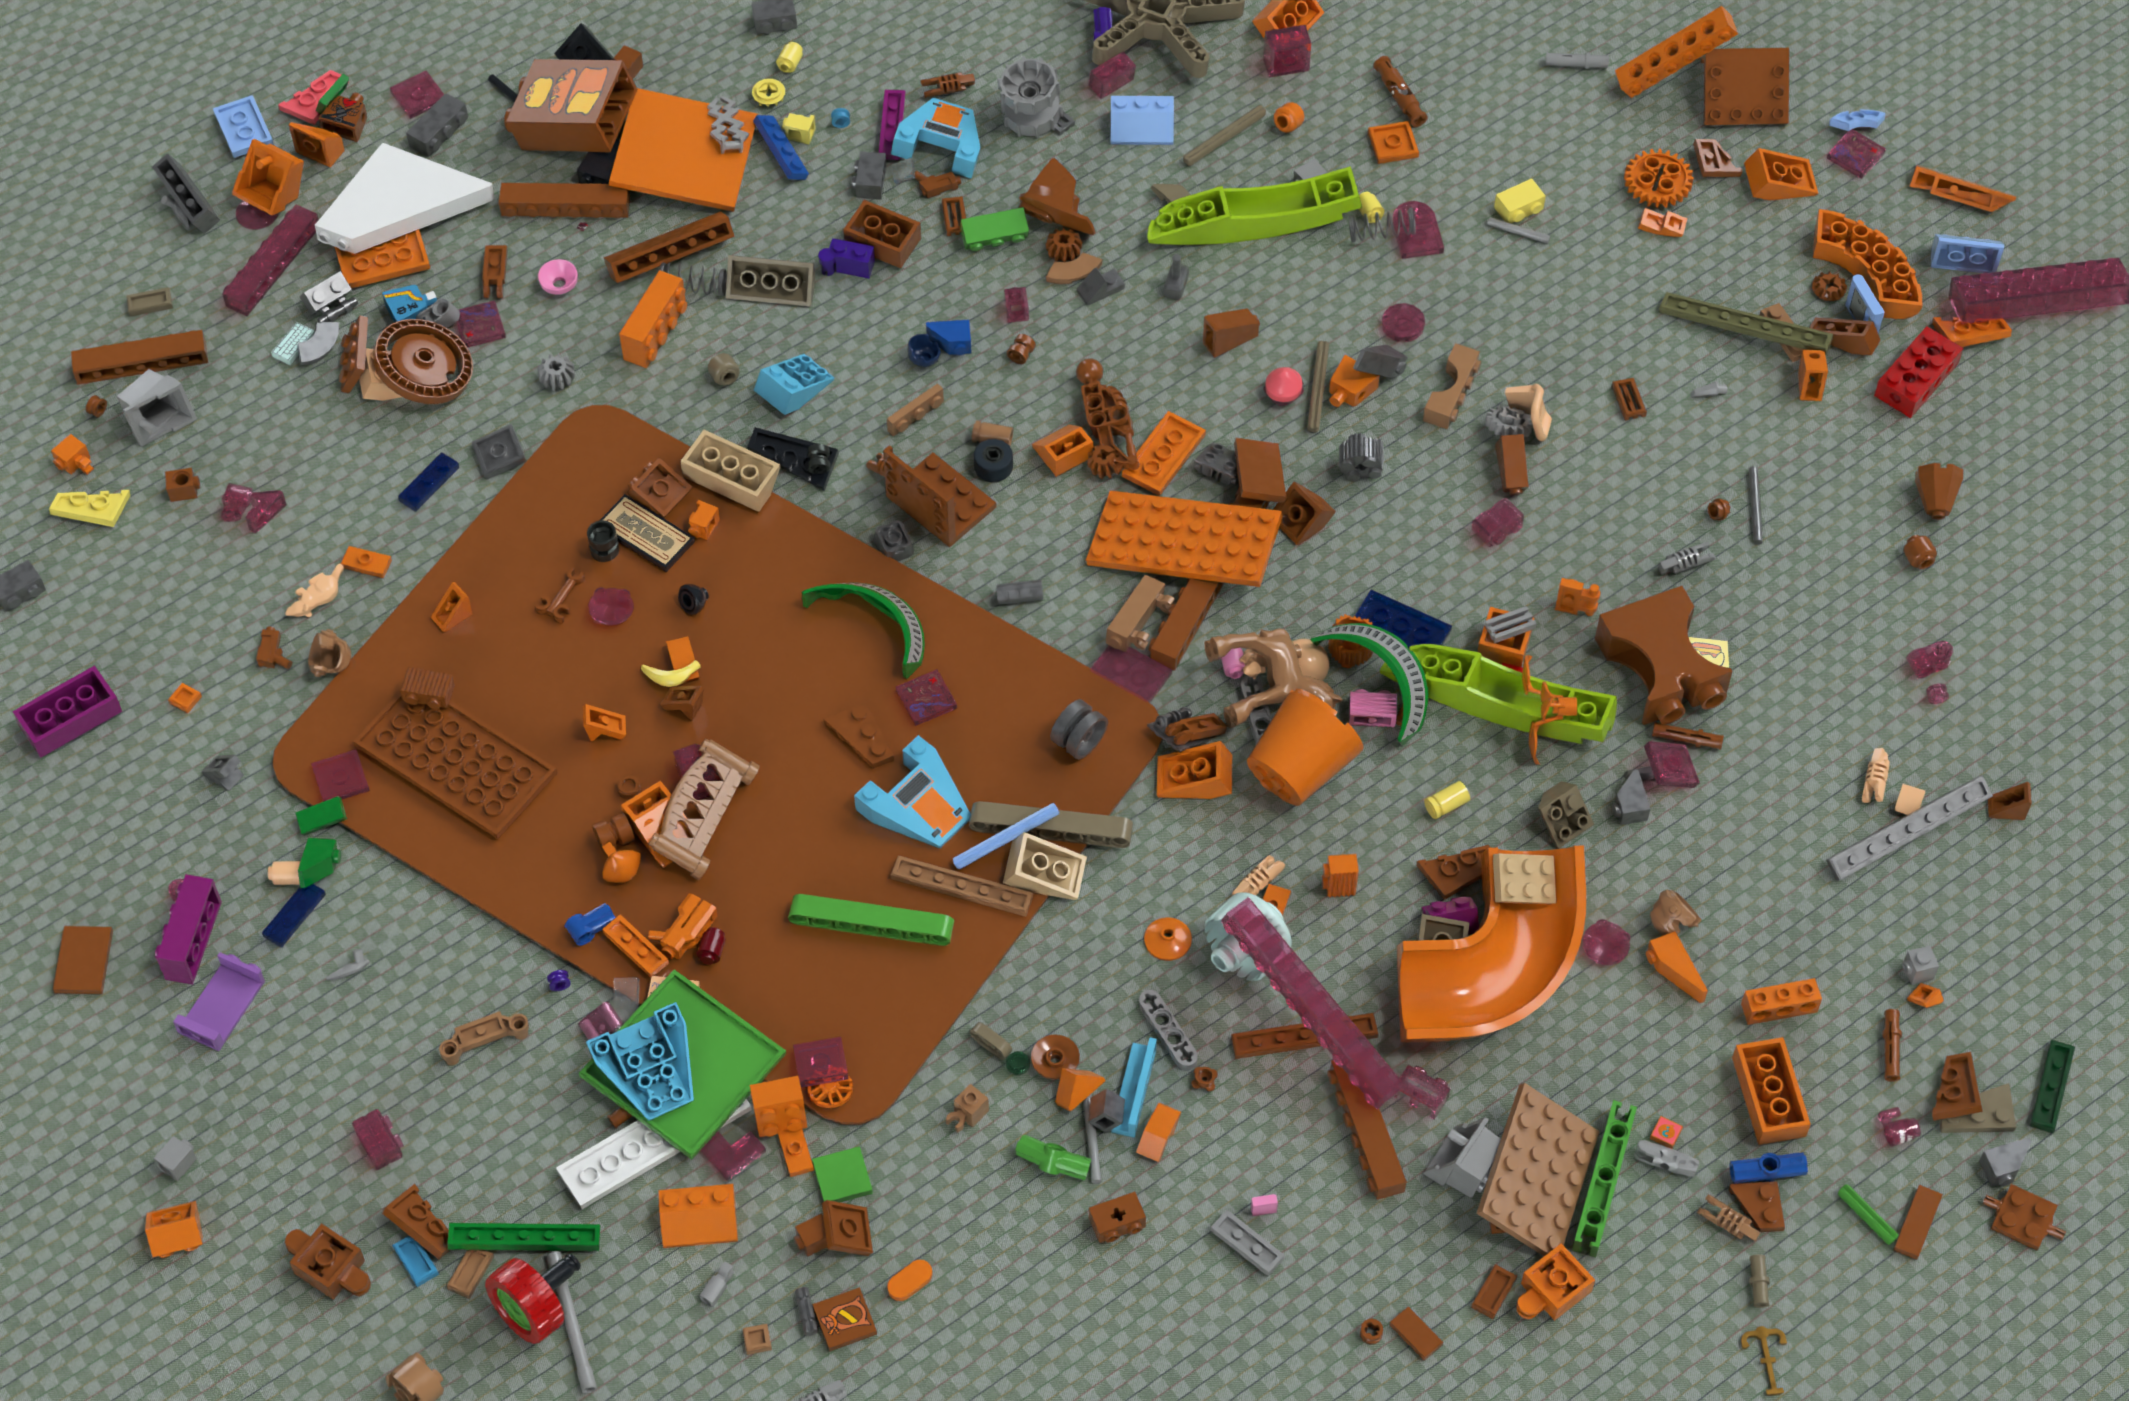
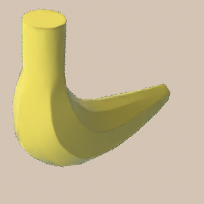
(673, 677)

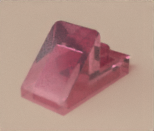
(266, 506)

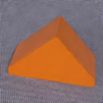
(452, 608)
(1076, 1087)

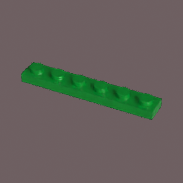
(524, 1236)

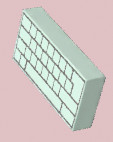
(287, 348)

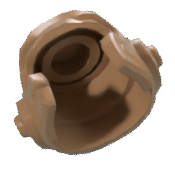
(328, 654)
(1671, 911)

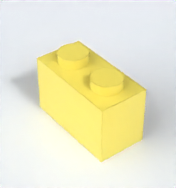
(1520, 201)

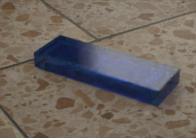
(293, 914)

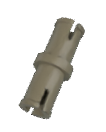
(1759, 1281)

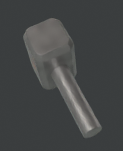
(1176, 278)

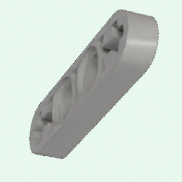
(1256, 715)
(1167, 1030)

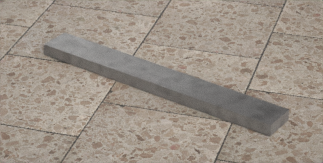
(1909, 828)

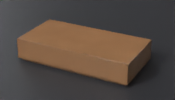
(470, 1272)

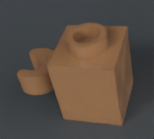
(969, 1107)

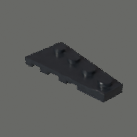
(790, 454)

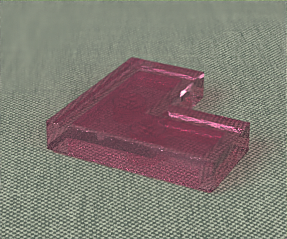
(732, 1158)

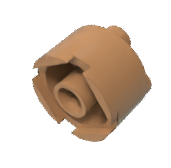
(415, 1380)

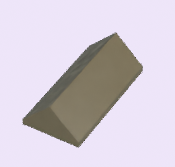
(770, 280)

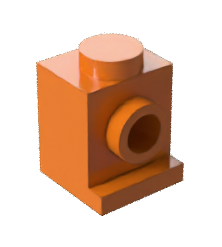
(703, 520)

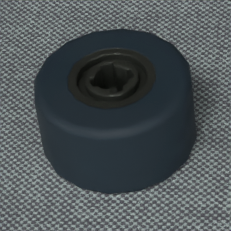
(993, 460)

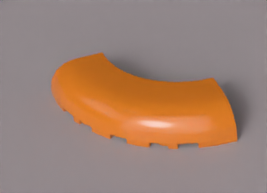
(1872, 256)

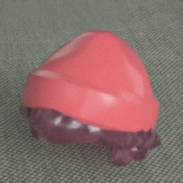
(1283, 386)

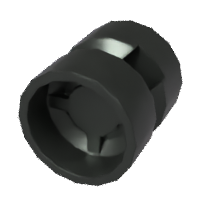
(603, 541)

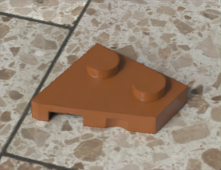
(1761, 1204)

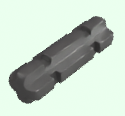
(806, 1311)

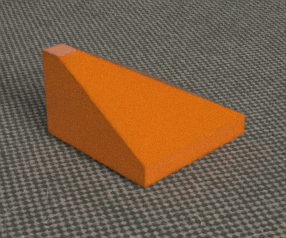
(1926, 996)

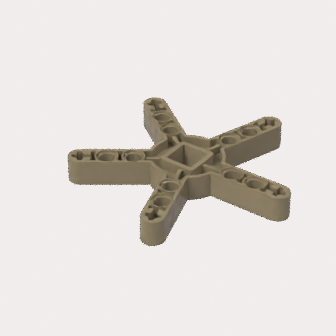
(1169, 27)

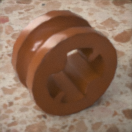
(96, 406)
(1375, 1325)

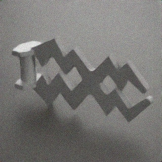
(739, 135)

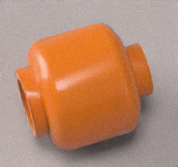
(1289, 117)

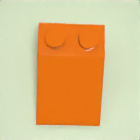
(1779, 175)
(1195, 772)

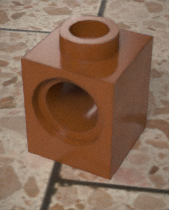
(182, 484)

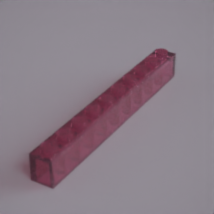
(1312, 1003)

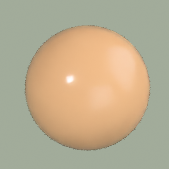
(1314, 659)

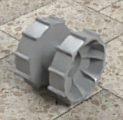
(1030, 97)

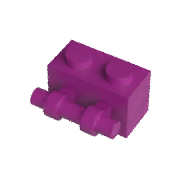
(1457, 909)

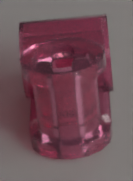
(235, 502)
(1930, 658)

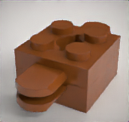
(327, 1262)

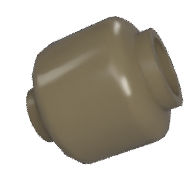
(723, 369)

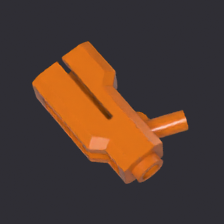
(687, 928)

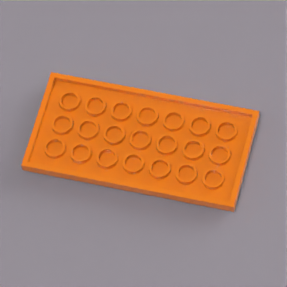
(1184, 538)

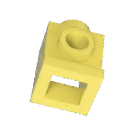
(799, 128)

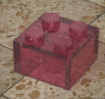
(1287, 51)

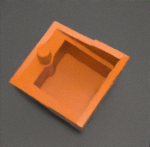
(268, 178)

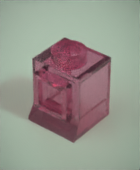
(1013, 297)

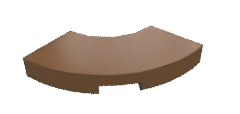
(1074, 270)

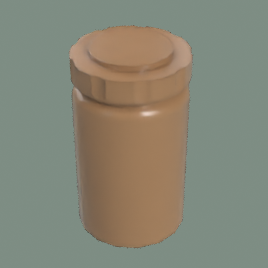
(985, 431)

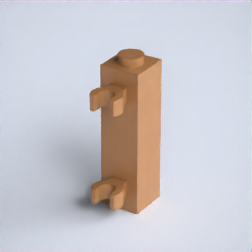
(1135, 613)

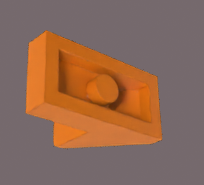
(601, 721)

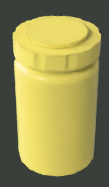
(1447, 800)

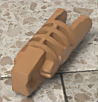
(1730, 1220)

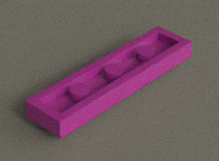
(891, 117)

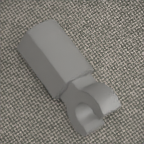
(717, 1285)

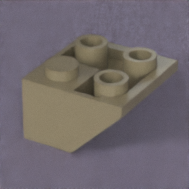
(1564, 813)

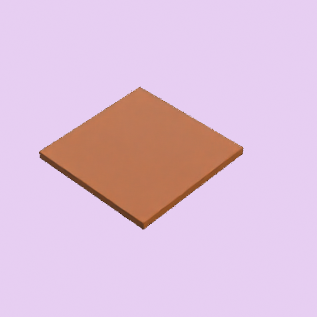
(673, 156)

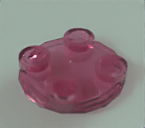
(611, 606)
(1606, 943)

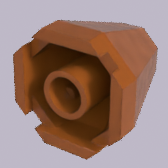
(1938, 488)

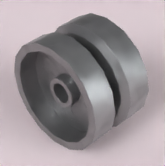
(1079, 729)

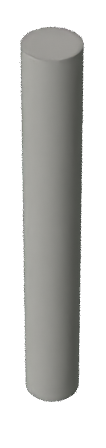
(1518, 230)

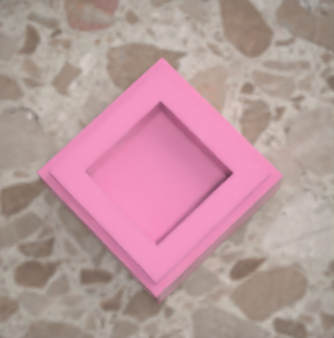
(1264, 1205)

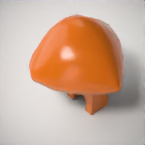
(620, 865)

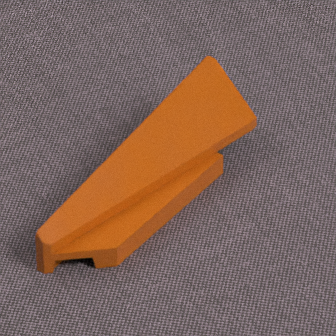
(1959, 189)

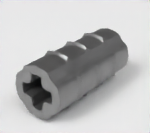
(1019, 592)

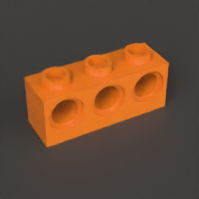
(1781, 1001)

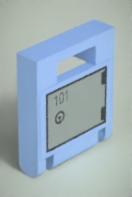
(1862, 302)

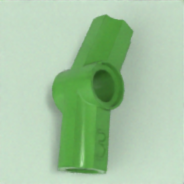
(1052, 1157)

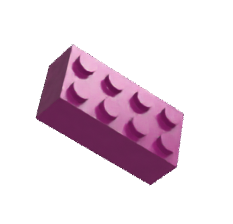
(67, 711)
(188, 929)

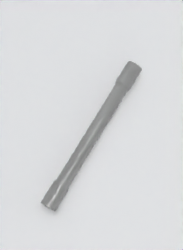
(584, 1369)

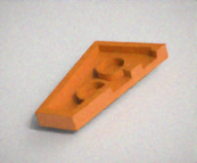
(1972, 333)

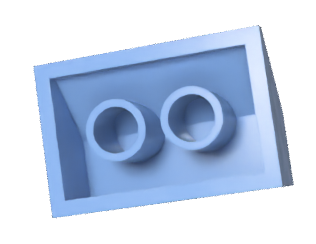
(1142, 120)
(1966, 253)

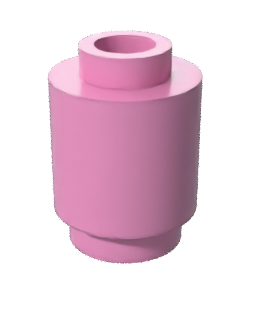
(1232, 665)

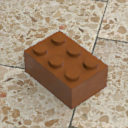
(889, 232)

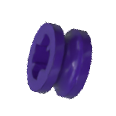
(558, 980)

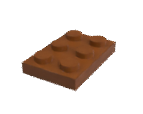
(354, 354)

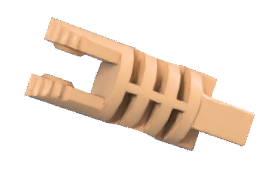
(1876, 776)
(1260, 876)

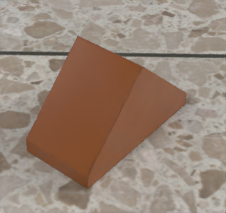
(2011, 803)

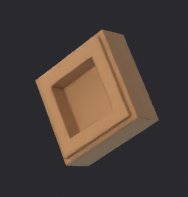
(757, 1339)

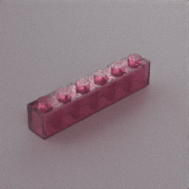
(270, 260)

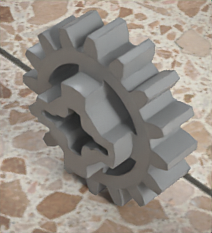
(1508, 421)

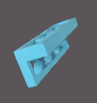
(1135, 1085)

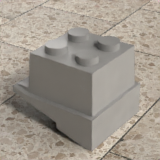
(155, 406)
(1465, 1158)

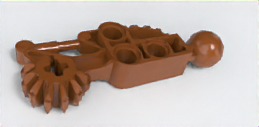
(1107, 417)

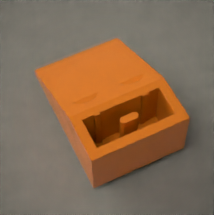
(646, 817)

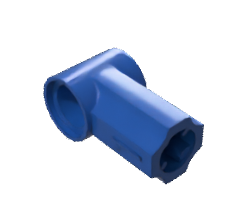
(583, 927)

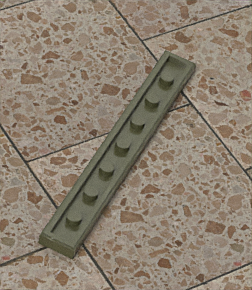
(1745, 323)

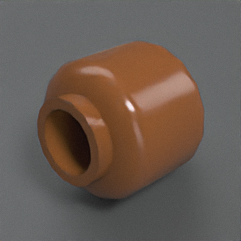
(1920, 551)

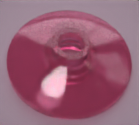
(252, 217)

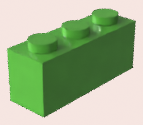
(994, 229)

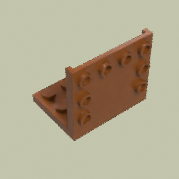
(1746, 86)
(935, 496)

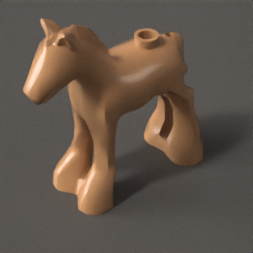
(1282, 671)

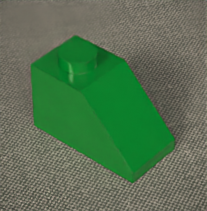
(318, 860)

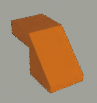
(1157, 1132)

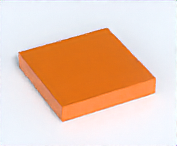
(1393, 142)

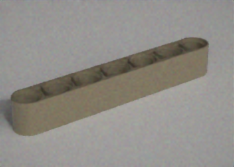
(1065, 827)

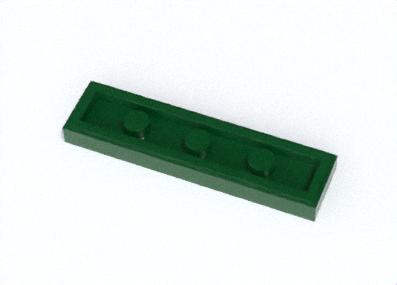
(2052, 1086)

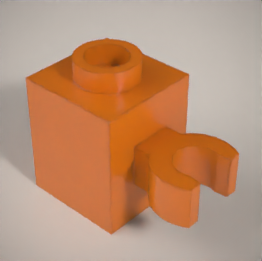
(71, 455)

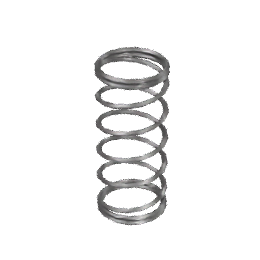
(1353, 225)
(721, 279)

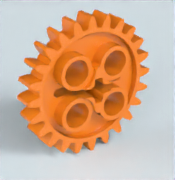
(1673, 183)

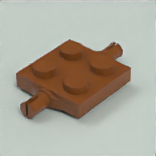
(2024, 1217)

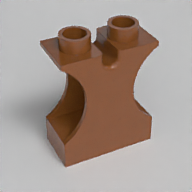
(1655, 644)

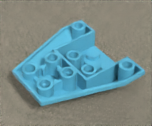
(648, 1062)

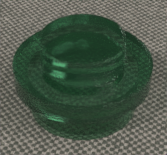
(1017, 1063)

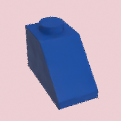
(951, 336)

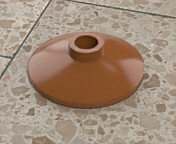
(1054, 1047)

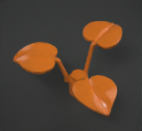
(1561, 706)

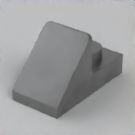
(1099, 286)
(224, 771)

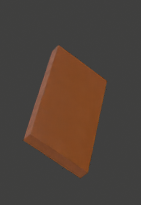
(1259, 470)

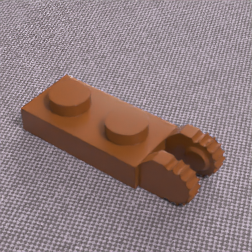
(494, 269)
(1196, 728)

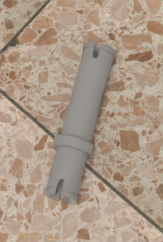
(1578, 60)

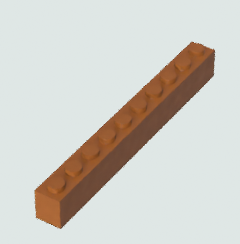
(1190, 610)

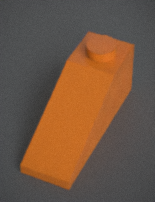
(1674, 963)

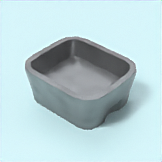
(893, 541)

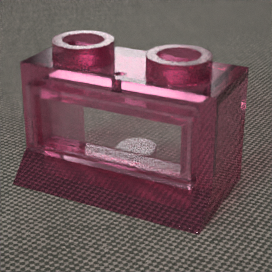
(1424, 1089)

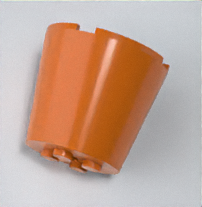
(1302, 748)

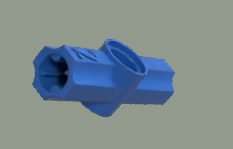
(1783, 1166)

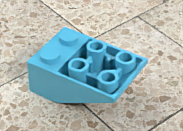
(792, 383)

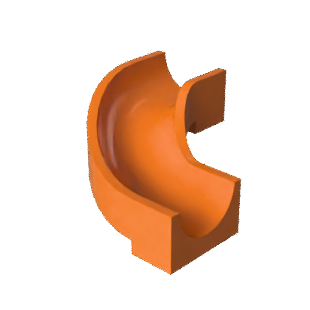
(1503, 968)

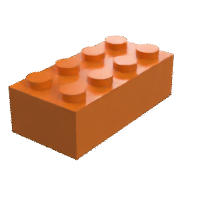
(653, 319)
(1771, 1091)

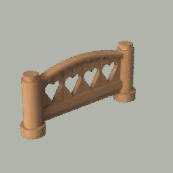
(689, 851)

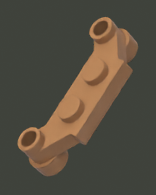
(482, 1032)

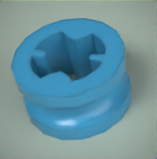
(840, 117)

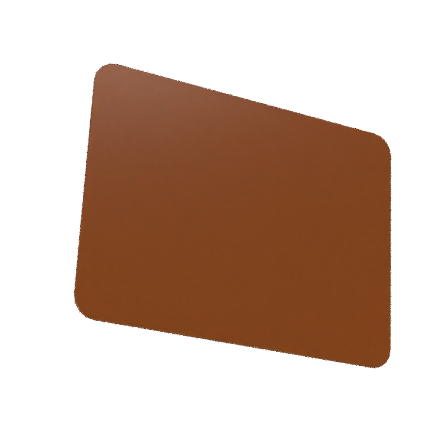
(767, 686)

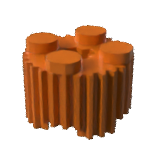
(1348, 652)

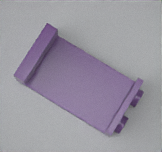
(221, 1002)

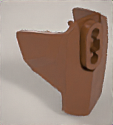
(1053, 199)

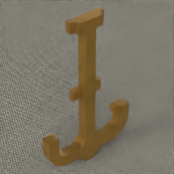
(1762, 1333)

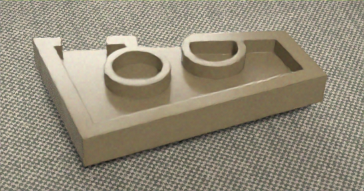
(1996, 1114)

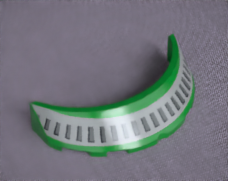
(888, 604)
(1402, 663)

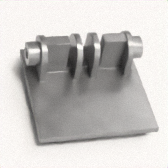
(1218, 459)
(1164, 720)

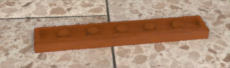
(1290, 1037)

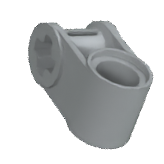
(441, 312)

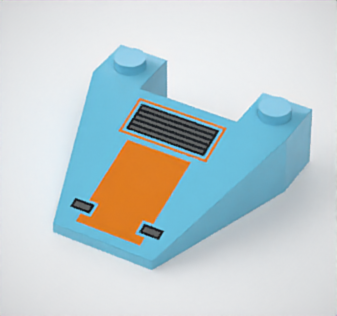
(943, 126)
(920, 805)

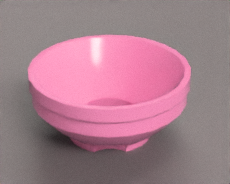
(558, 270)

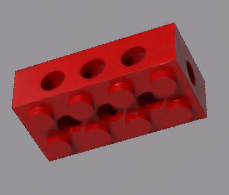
(1912, 382)

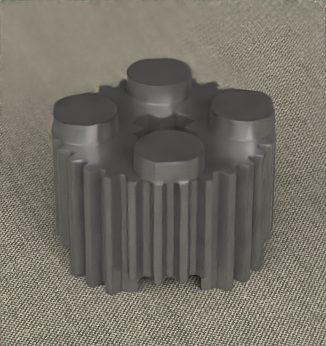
(1361, 457)

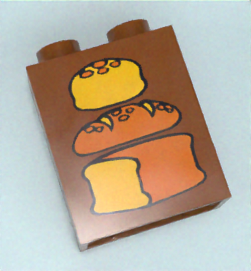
(571, 105)

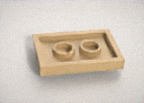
(1524, 878)

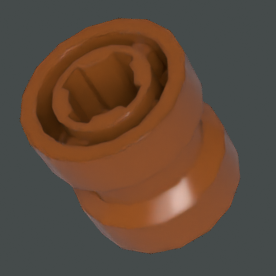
(1022, 347)

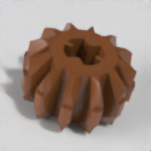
(1063, 245)

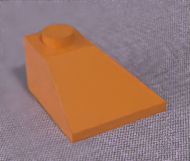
(317, 143)

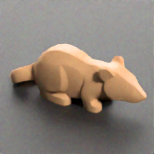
(321, 591)
(1254, 663)

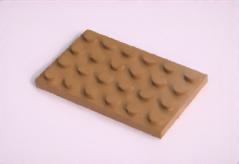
(1538, 1171)

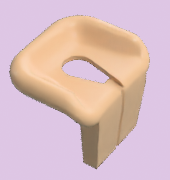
(1530, 401)

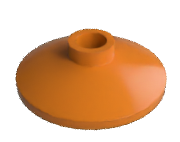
(1167, 947)

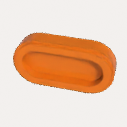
(910, 1280)

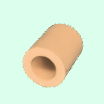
(284, 872)

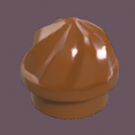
(1719, 509)

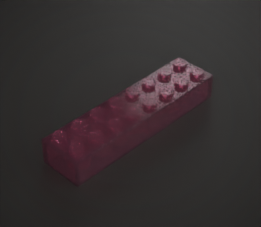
(2039, 290)

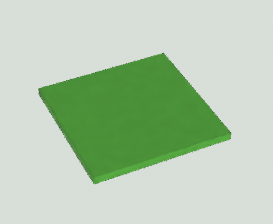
(724, 1062)

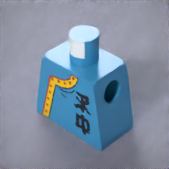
(407, 302)

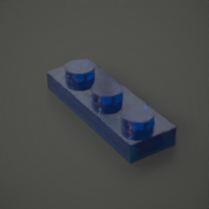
(428, 481)

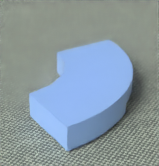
(1857, 119)

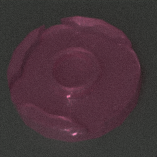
(1403, 322)

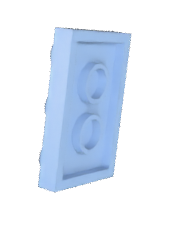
(242, 123)

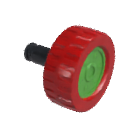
(527, 1298)

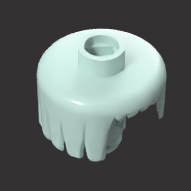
(1226, 950)

